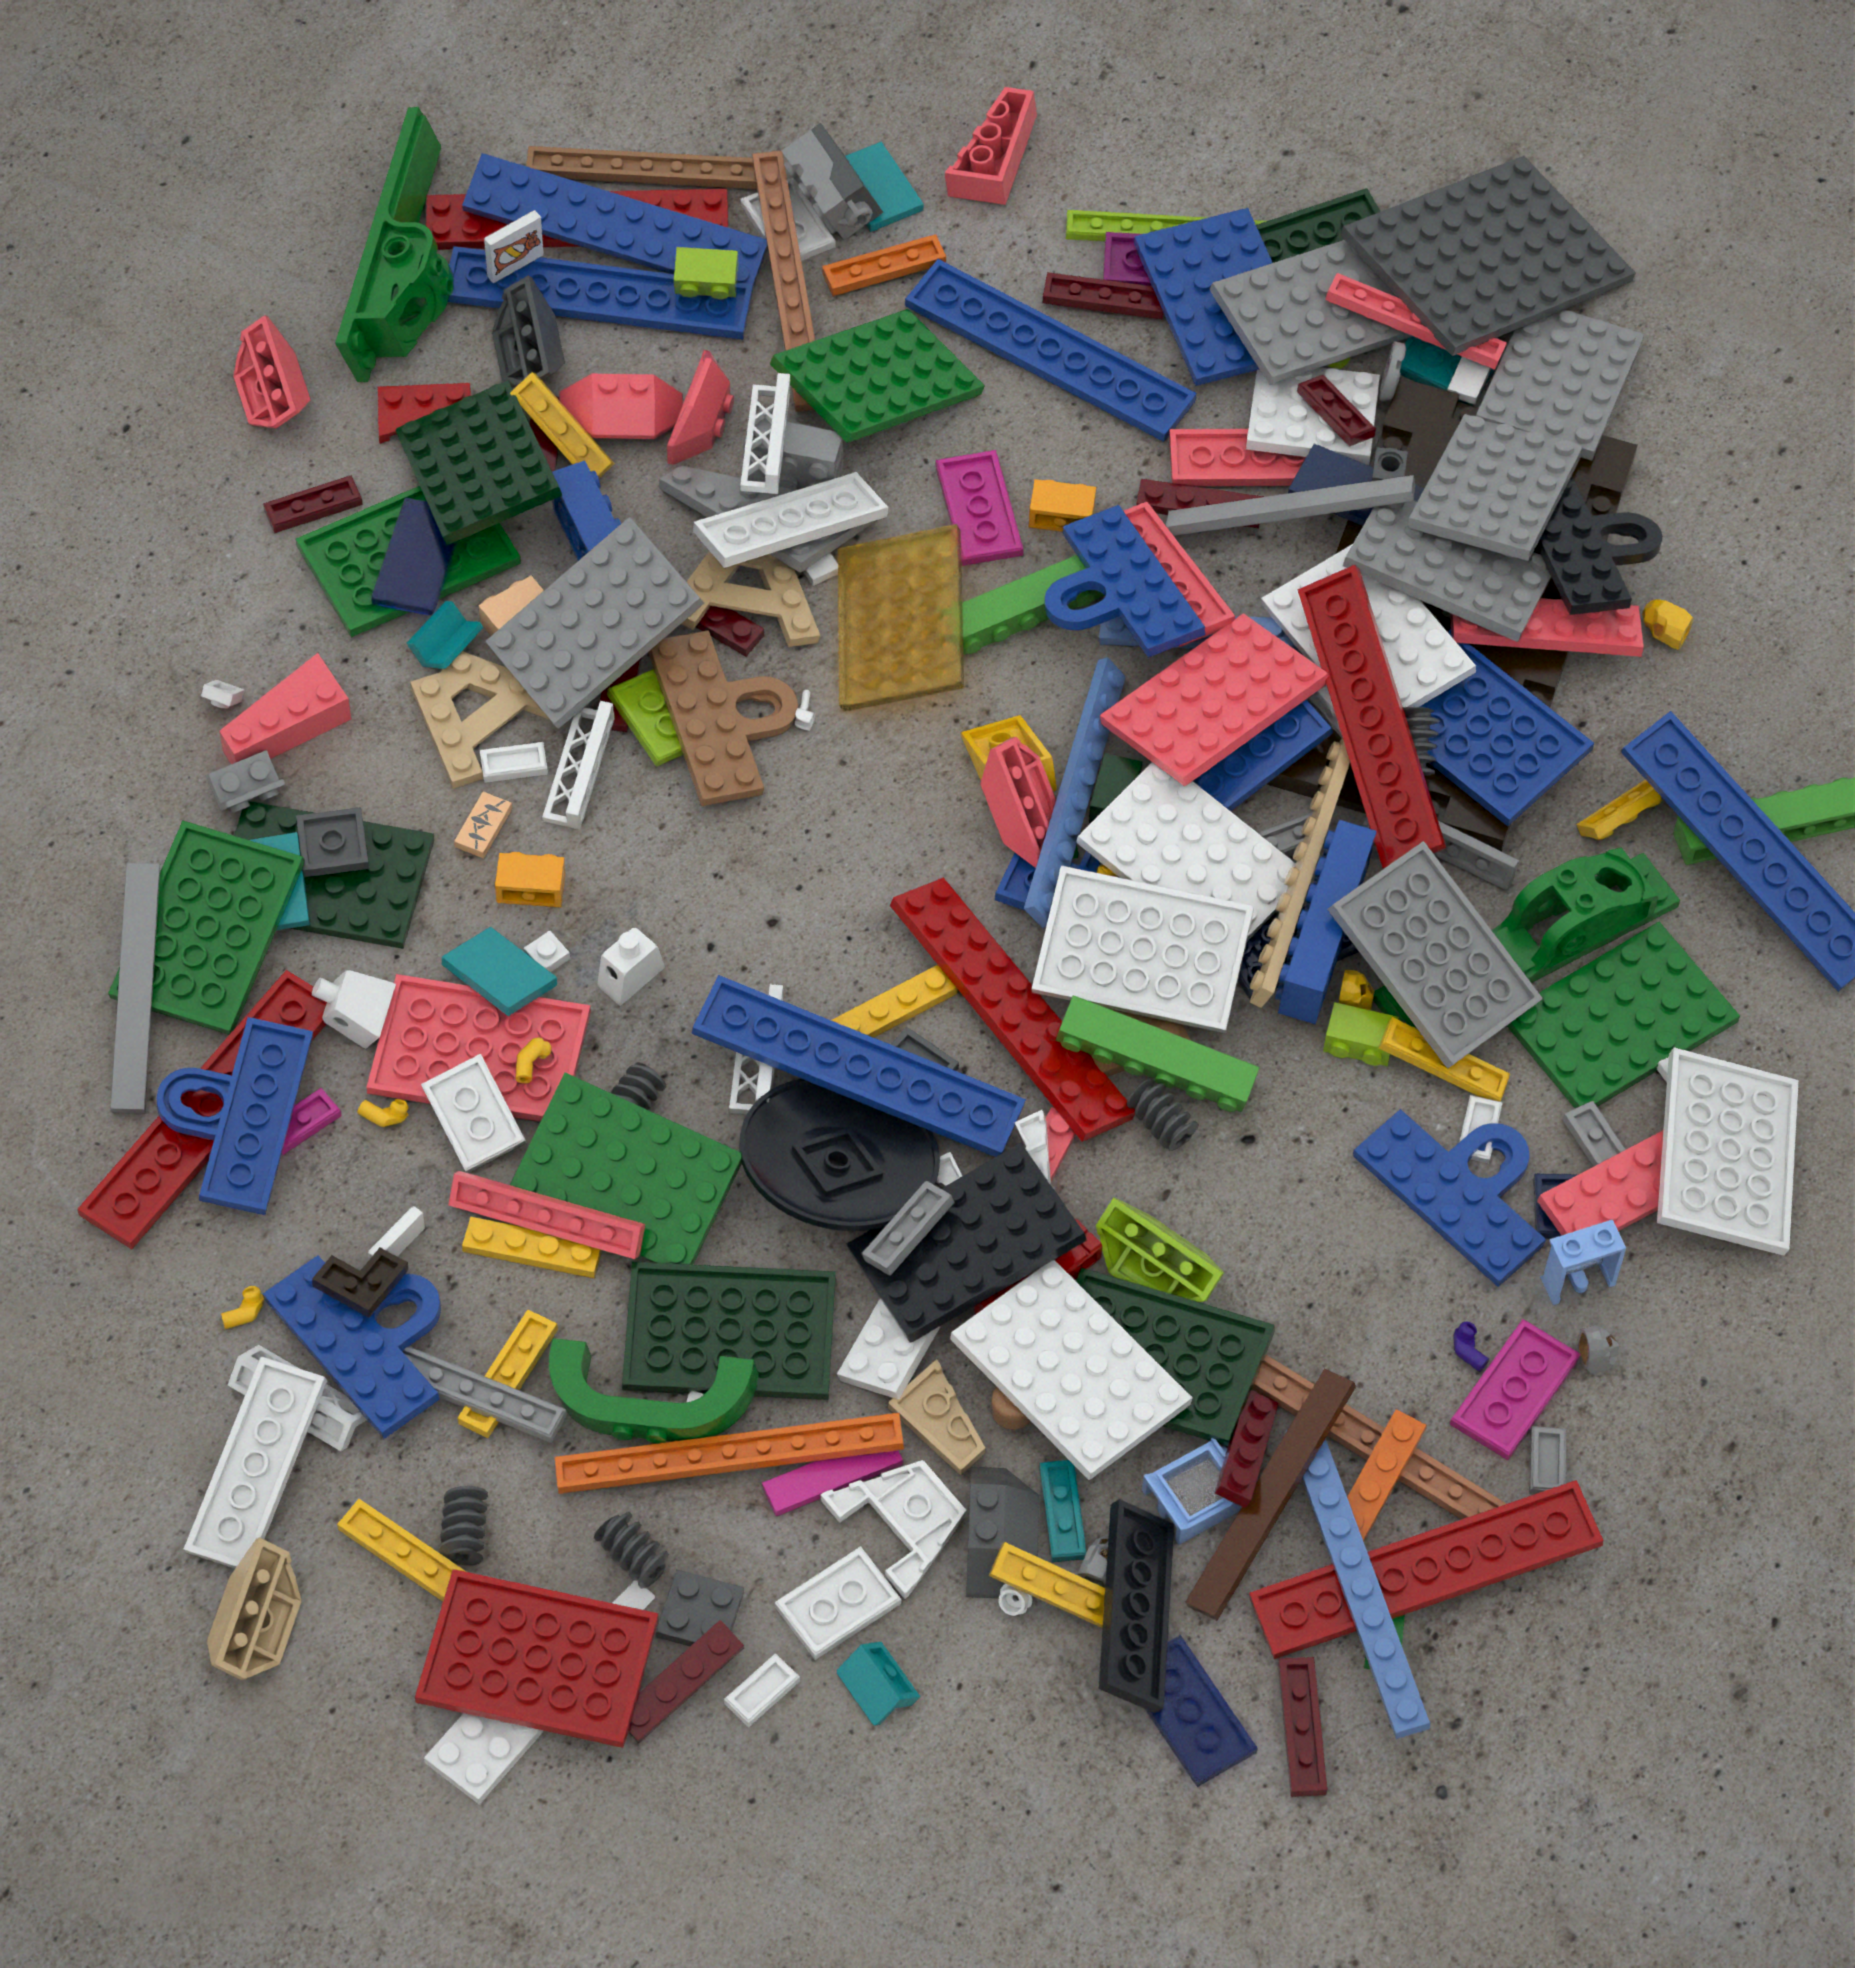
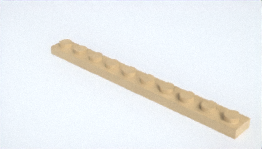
(1300, 876)

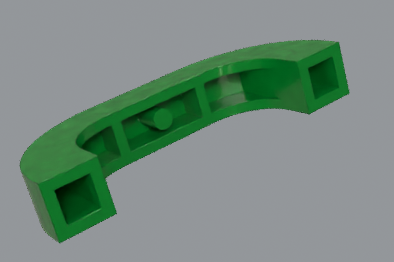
(644, 1418)

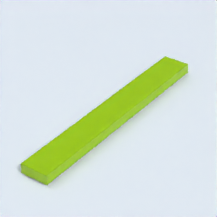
(1095, 224)

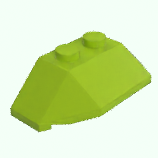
(1153, 1255)

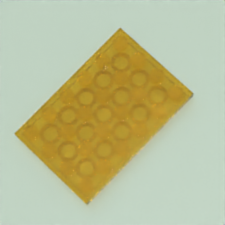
(900, 618)

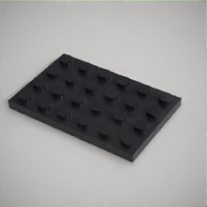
(993, 1235)

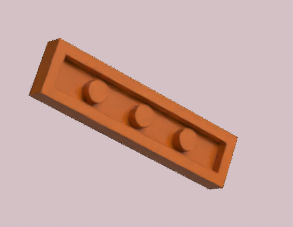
(883, 265)
(1384, 1469)

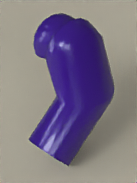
(1465, 1346)

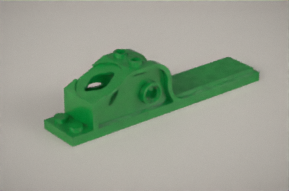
(400, 263)
(1593, 917)

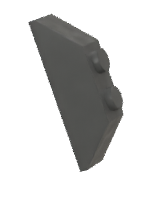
(526, 334)
(999, 1512)

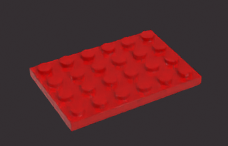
(537, 1658)

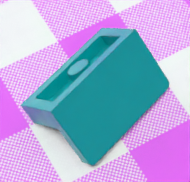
(443, 637)
(876, 1681)

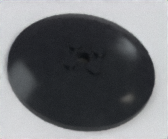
(804, 1127)

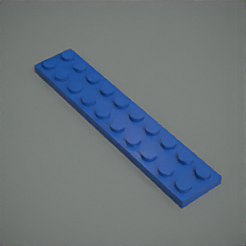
(602, 218)
(605, 295)
(1050, 350)
(1748, 845)
(858, 1066)

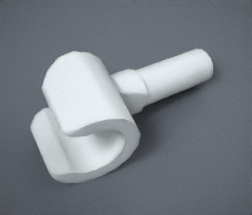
(804, 718)

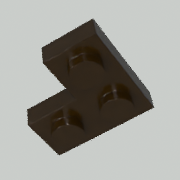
(361, 1288)

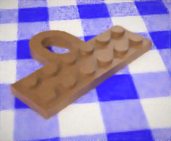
(707, 718)

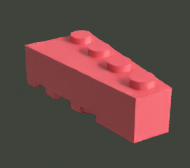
(993, 155)
(288, 714)

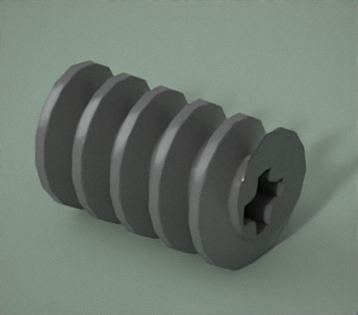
(1419, 723)
(639, 1085)
(1160, 1115)
(462, 1524)
(632, 1549)

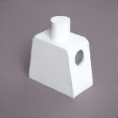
(630, 960)
(355, 1005)

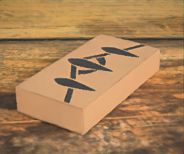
(483, 825)

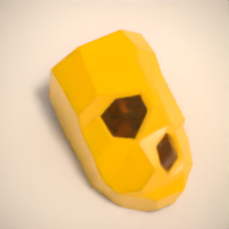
(1667, 622)
(1356, 990)

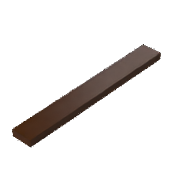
(1270, 1494)

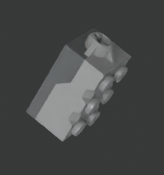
(830, 182)

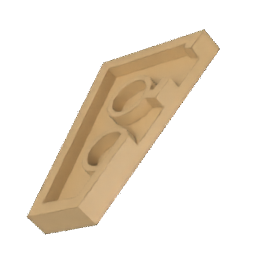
(938, 1419)

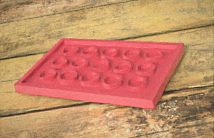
(1214, 699)
(446, 1023)

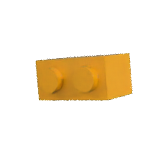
(1059, 504)
(530, 879)

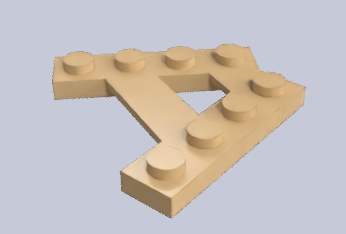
(780, 599)
(457, 739)

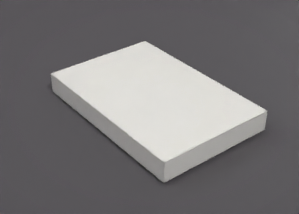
(810, 229)
(473, 1113)
(837, 1603)

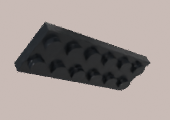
(1136, 1606)

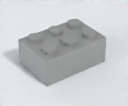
(808, 457)

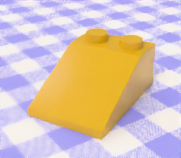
(983, 738)

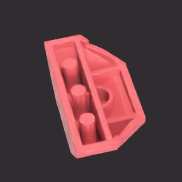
(268, 376)
(623, 405)
(702, 412)
(1018, 797)

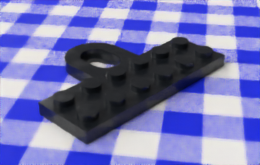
(1584, 562)

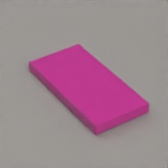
(979, 506)
(1515, 1389)

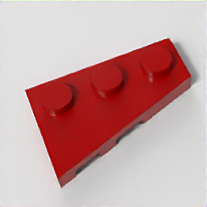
(410, 402)

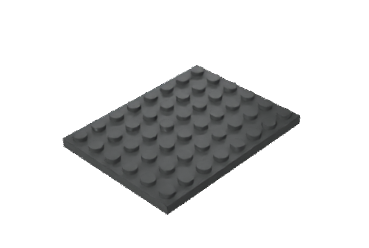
(1487, 254)

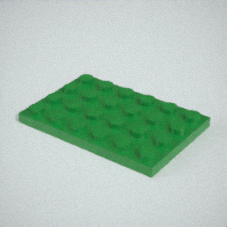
(877, 375)
(352, 551)
(215, 923)
(1622, 1017)
(630, 1165)

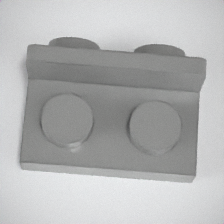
(243, 781)

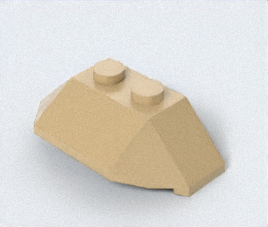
(255, 1613)

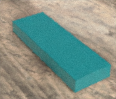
(1062, 1511)

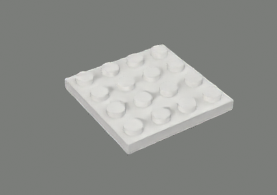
(1290, 426)

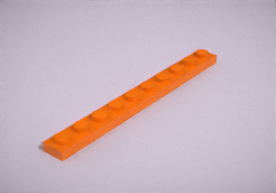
(728, 1453)

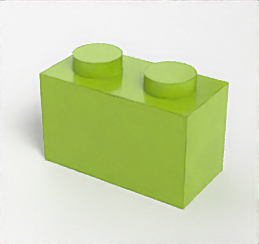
(706, 272)
(1357, 1034)

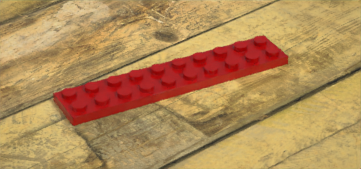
(464, 229)
(1370, 715)
(1010, 1009)
(166, 1160)
(1433, 1566)

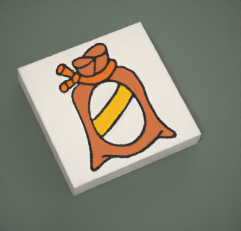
(513, 246)

